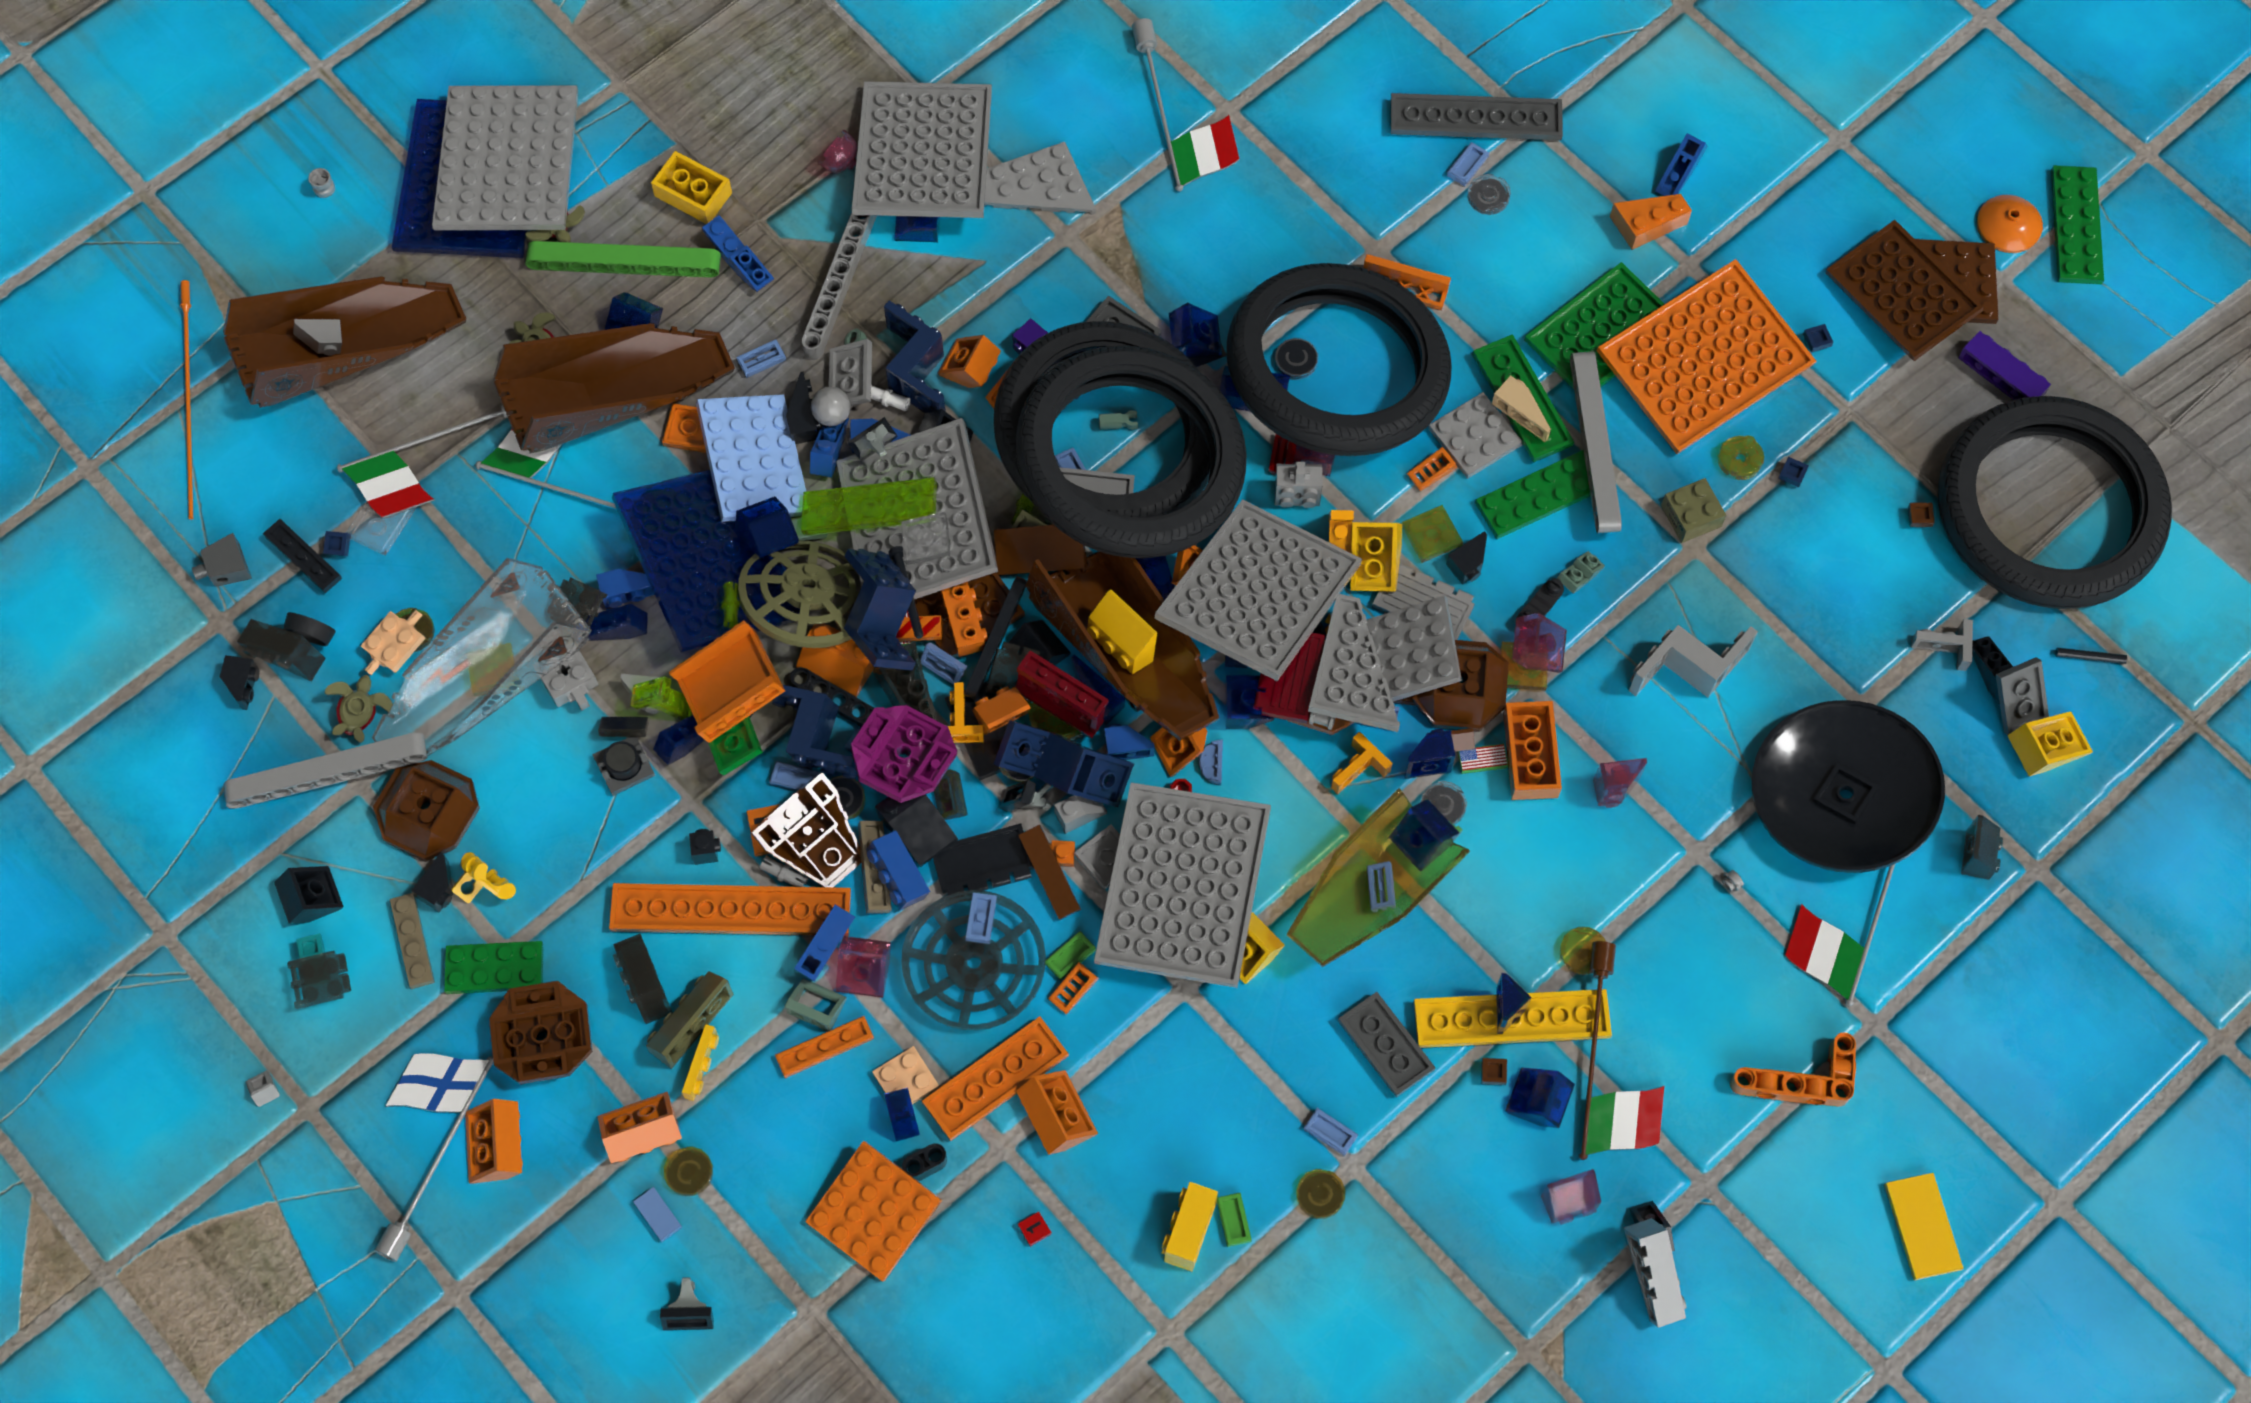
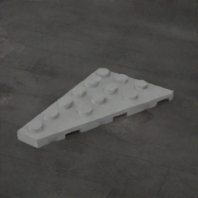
(1040, 181)
(1350, 672)

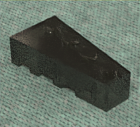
(907, 686)

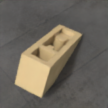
(1519, 404)

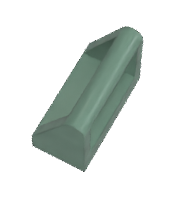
(811, 1015)

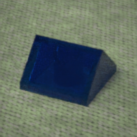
(1510, 1001)

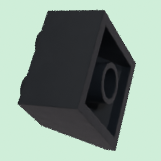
(308, 893)

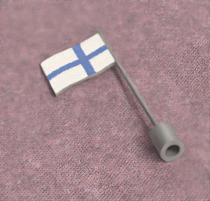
(433, 1085)

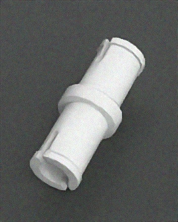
(889, 398)

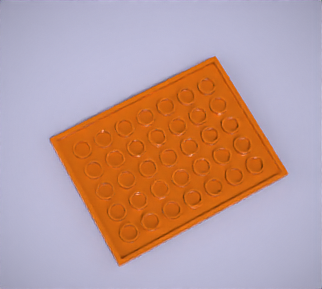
(1706, 356)

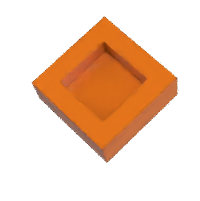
(1064, 852)

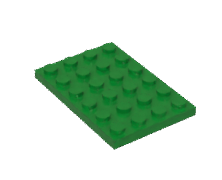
(1593, 319)

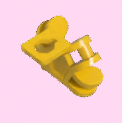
(477, 870)

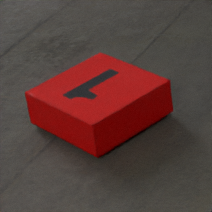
(1034, 1229)

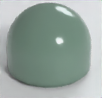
(855, 333)

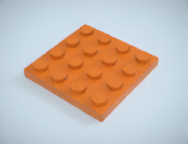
(873, 1211)

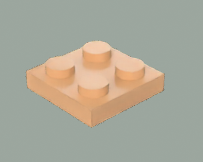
(907, 1071)

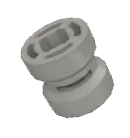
(321, 182)

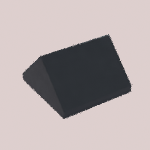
(1040, 637)

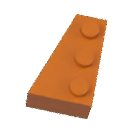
(1649, 218)

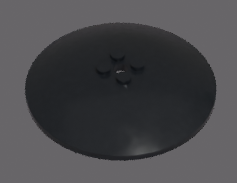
(1855, 749)

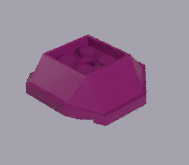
(897, 732)

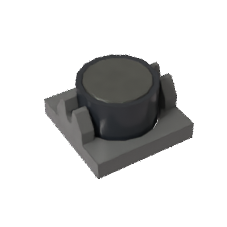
(623, 762)

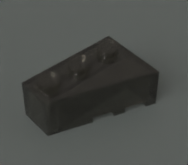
(281, 649)
(642, 978)

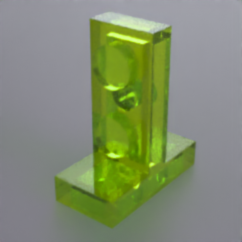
(660, 696)

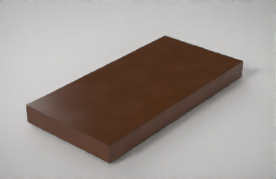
(1021, 546)

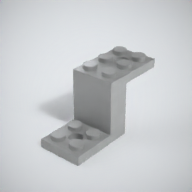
(1692, 660)

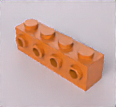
(964, 619)

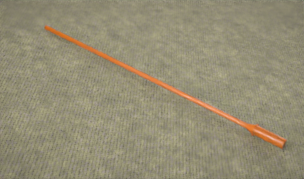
(185, 305)

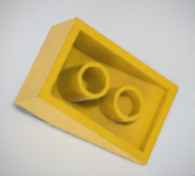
(1380, 552)
(2049, 743)

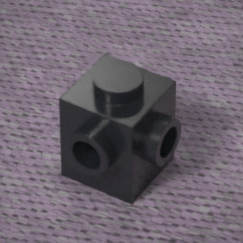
(704, 846)

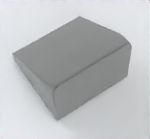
(262, 1088)

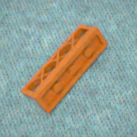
(1425, 281)

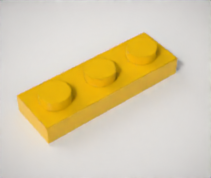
(700, 1063)

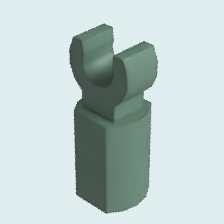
(1118, 420)

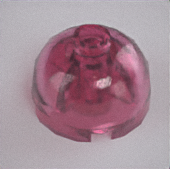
(840, 154)

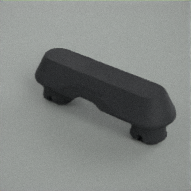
(1544, 598)

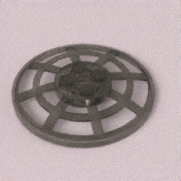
(959, 954)

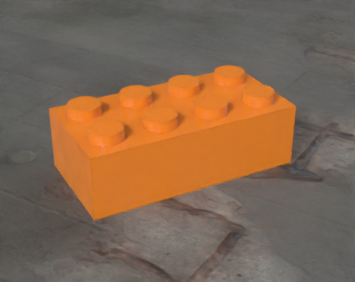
(1532, 750)

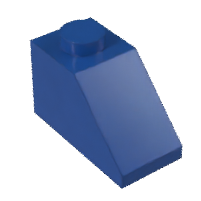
(1126, 743)

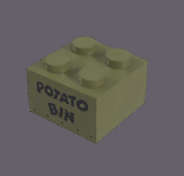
(1693, 510)

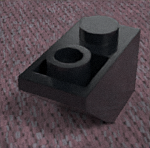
(239, 677)

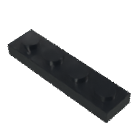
(302, 556)

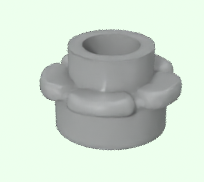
(1732, 881)

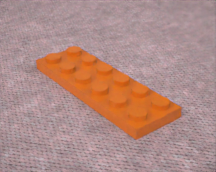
(994, 1078)

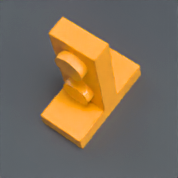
(1341, 528)
(958, 730)
(1366, 756)

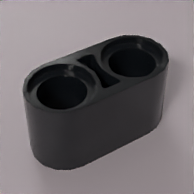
(922, 1159)

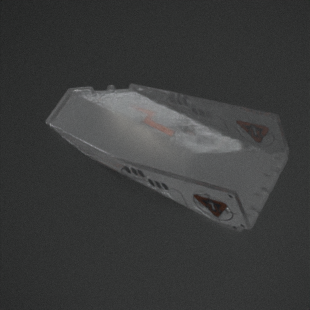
(486, 656)

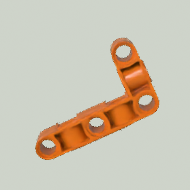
(1810, 1088)

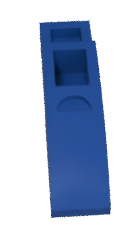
(737, 255)

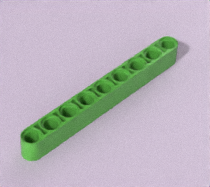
(623, 259)

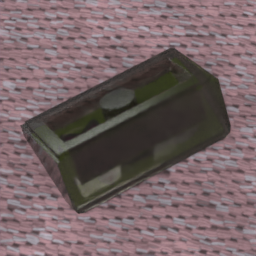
(950, 796)

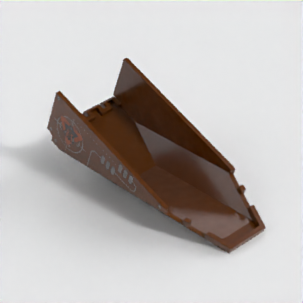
(376, 324)
(600, 378)
(1170, 687)

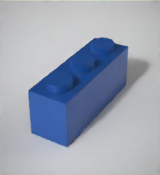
(897, 870)

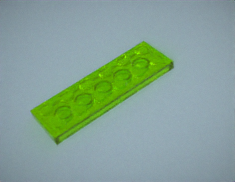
(867, 506)

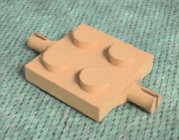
(393, 642)

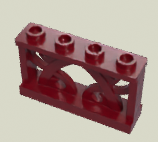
(1061, 694)

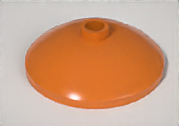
(2009, 232)

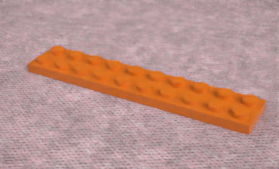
(723, 908)

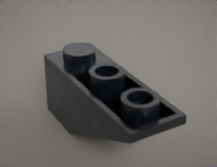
(799, 416)
(1989, 662)

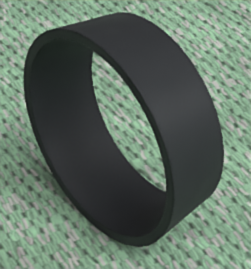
(311, 629)

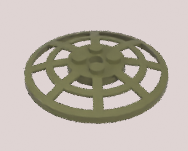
(799, 596)

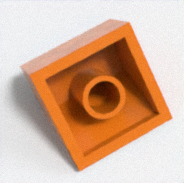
(970, 361)
(998, 711)

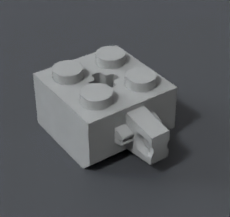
(1298, 485)
(572, 686)

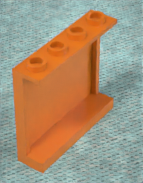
(727, 681)

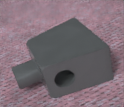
(223, 562)

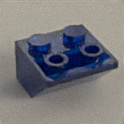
(632, 311)
(766, 527)
(1540, 1096)

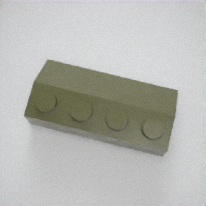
(689, 1019)

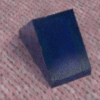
(901, 1114)

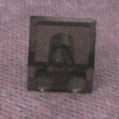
(1982, 849)

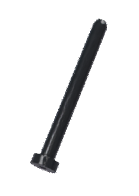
(896, 554)

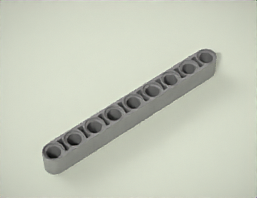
(836, 281)
(1595, 442)
(325, 770)

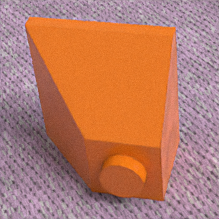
(1177, 753)

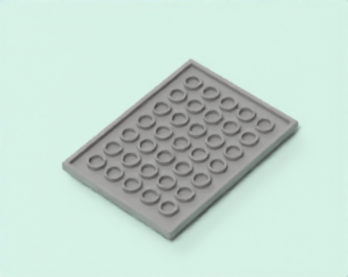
(922, 150)
(506, 158)
(947, 456)
(1258, 589)
(1183, 885)

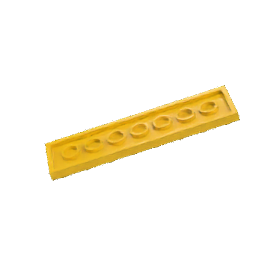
(1474, 1019)

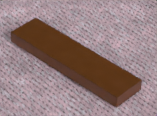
(1049, 872)

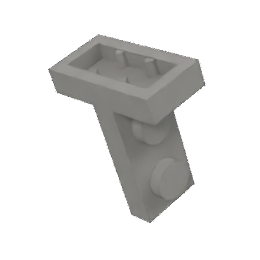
(1948, 642)

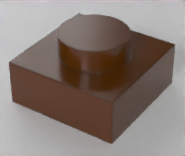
(1921, 514)
(1494, 1071)

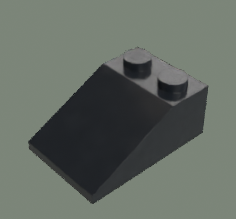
(918, 826)

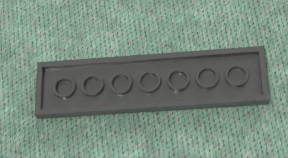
(1476, 116)

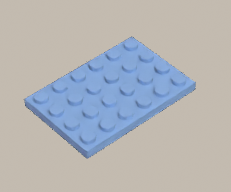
(751, 453)

